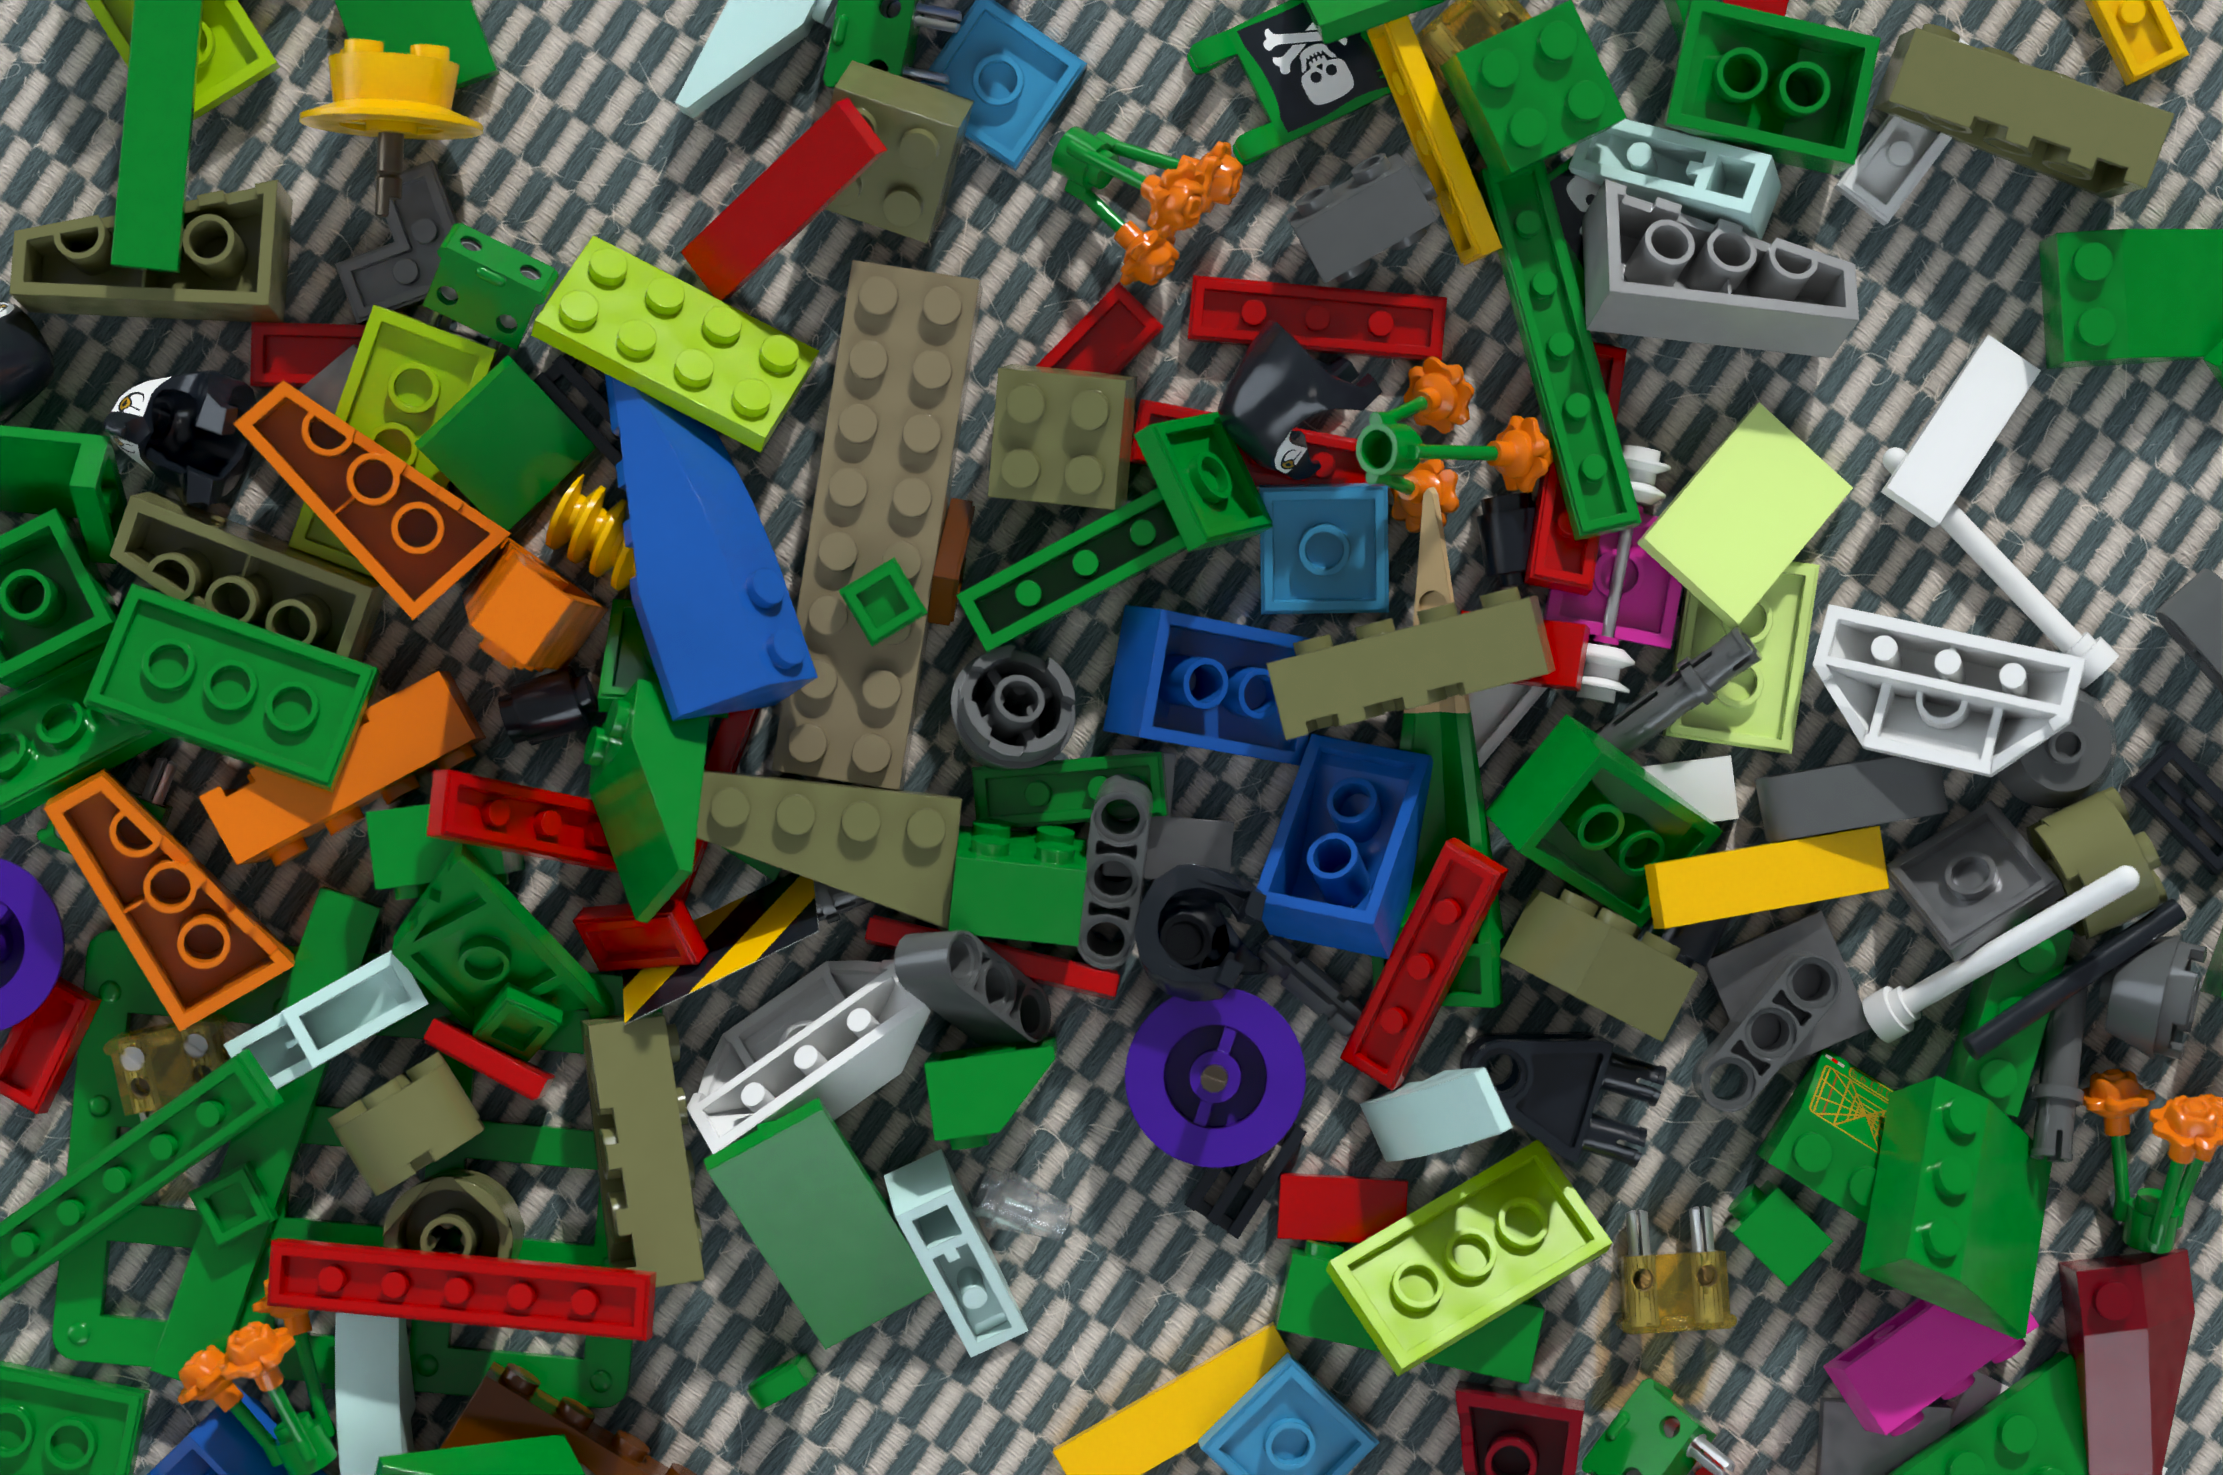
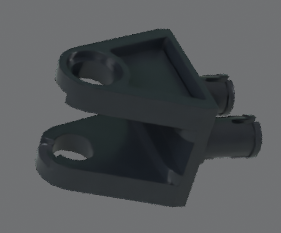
(1557, 1084)

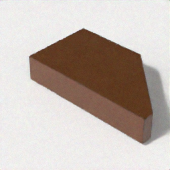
(950, 562)

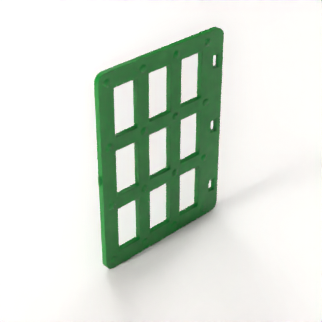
(89, 1335)

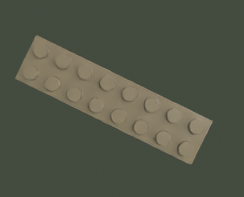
(877, 499)

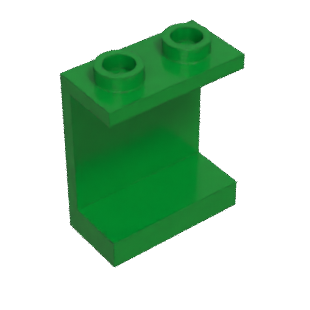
(65, 473)

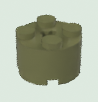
(2091, 842)
(407, 1124)
(462, 1199)

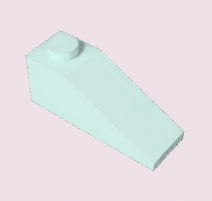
(745, 42)
(1698, 173)
(954, 1252)

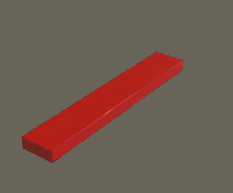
(462, 1289)

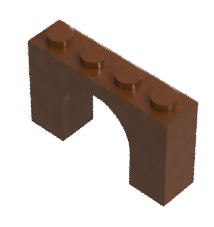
(514, 1408)

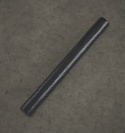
(2074, 979)

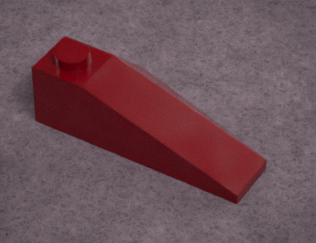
(2130, 1344)

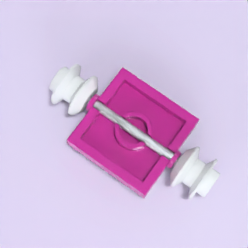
(1630, 593)

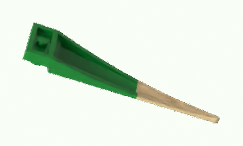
(1455, 789)

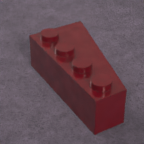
(1517, 1431)

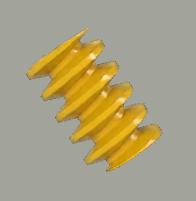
(593, 532)

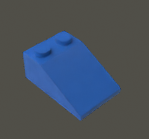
(1200, 684)
(1347, 846)

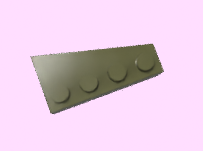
(2023, 112)
(228, 265)
(850, 837)
(642, 1147)

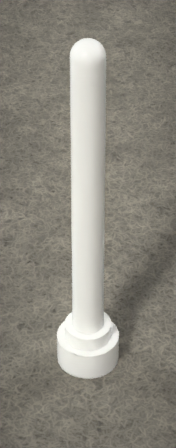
(2020, 590)
(1895, 1010)

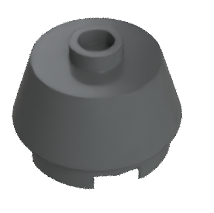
(1013, 709)
(2068, 763)
(2154, 996)

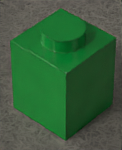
(1776, 1231)

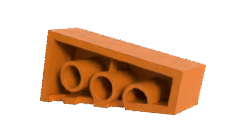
(381, 508)
(529, 611)
(393, 746)
(171, 911)

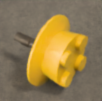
(392, 100)

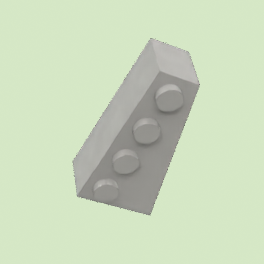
(1709, 282)

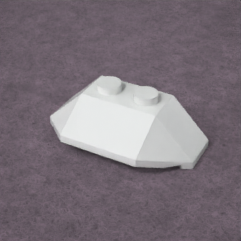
(1943, 691)
(823, 1037)

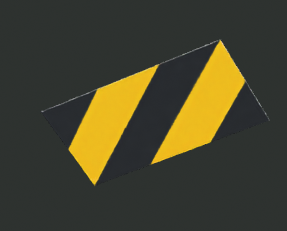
(735, 939)

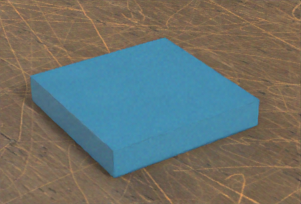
(1010, 74)
(1325, 549)
(1288, 1428)

